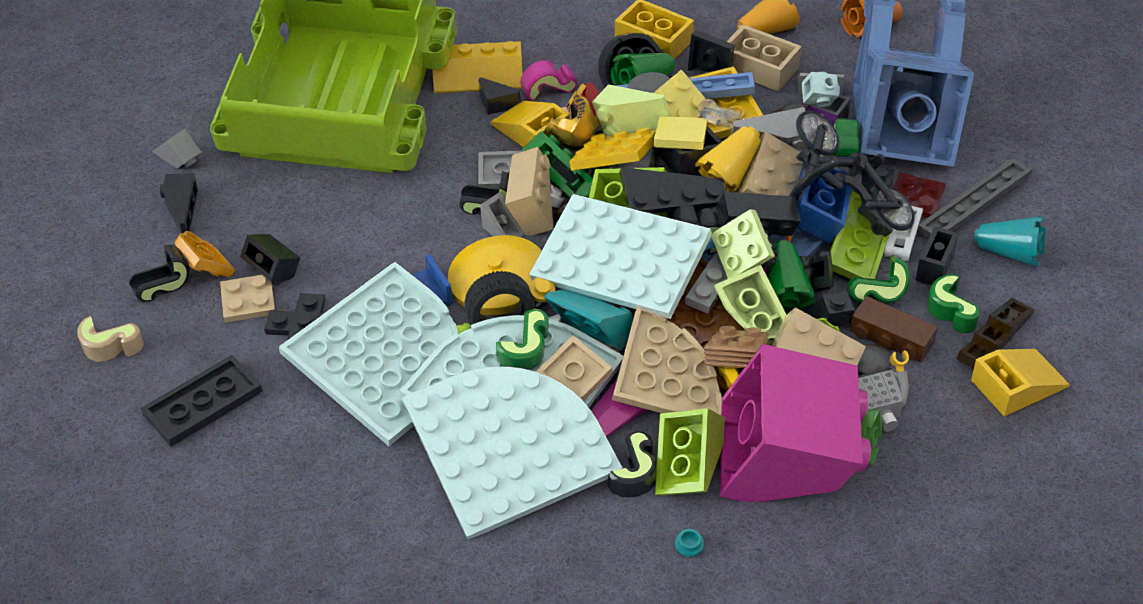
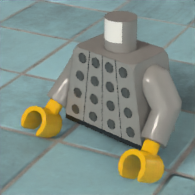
(887, 391)

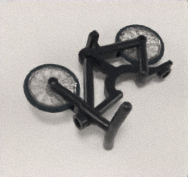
(884, 210)

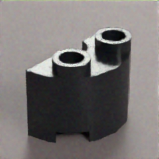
(819, 271)

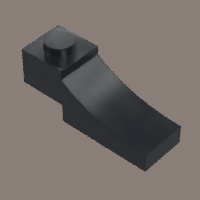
(834, 307)

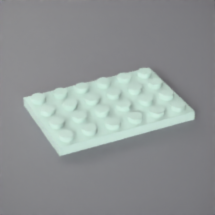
(621, 255)

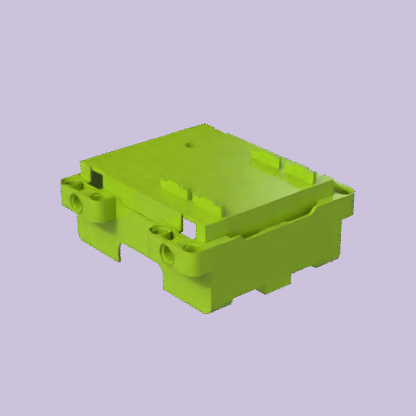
(339, 84)

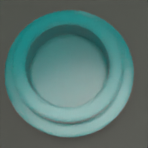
(689, 543)

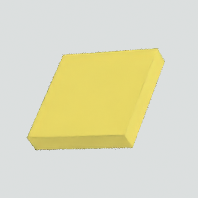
(680, 132)

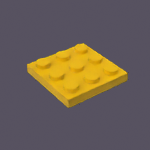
(614, 149)

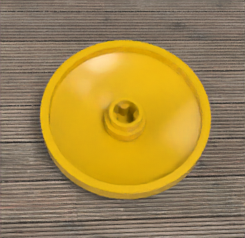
(490, 255)

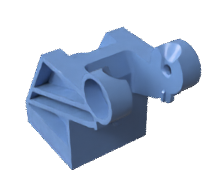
(892, 76)

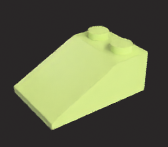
(628, 109)

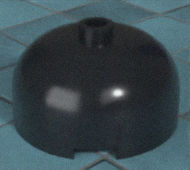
(623, 44)

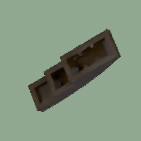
(996, 332)

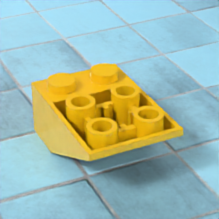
(527, 120)
(1016, 378)

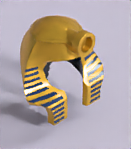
(582, 124)

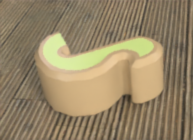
(109, 343)

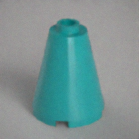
(1014, 239)

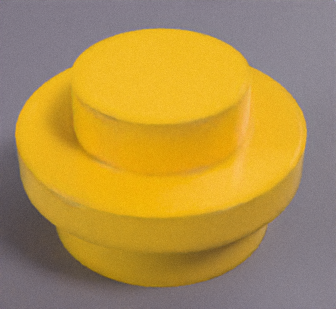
(539, 288)

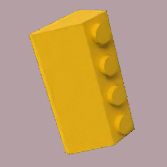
(469, 62)

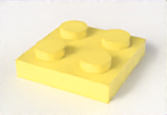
(681, 96)

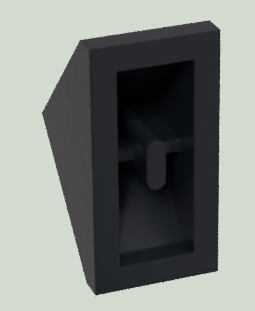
(497, 96)

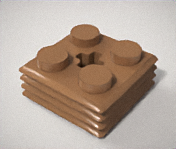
(734, 347)

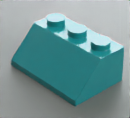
(593, 317)

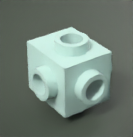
(820, 89)

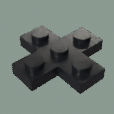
(290, 323)

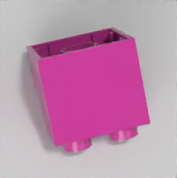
(792, 427)

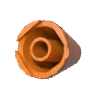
(854, 16)

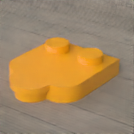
(203, 255)

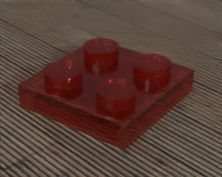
(921, 192)

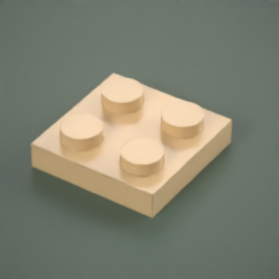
(246, 298)
(576, 368)

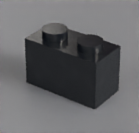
(936, 255)
(270, 257)

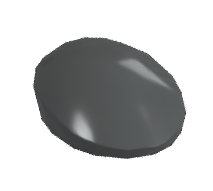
(873, 359)

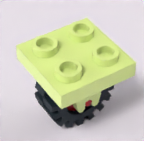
(744, 244)

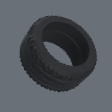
(493, 285)

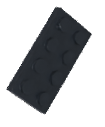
(201, 400)

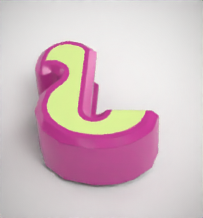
(546, 74)

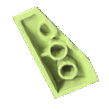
(752, 301)

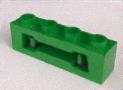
(550, 146)

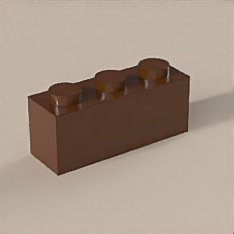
(893, 329)

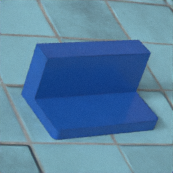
(435, 280)

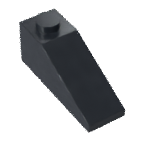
(180, 198)

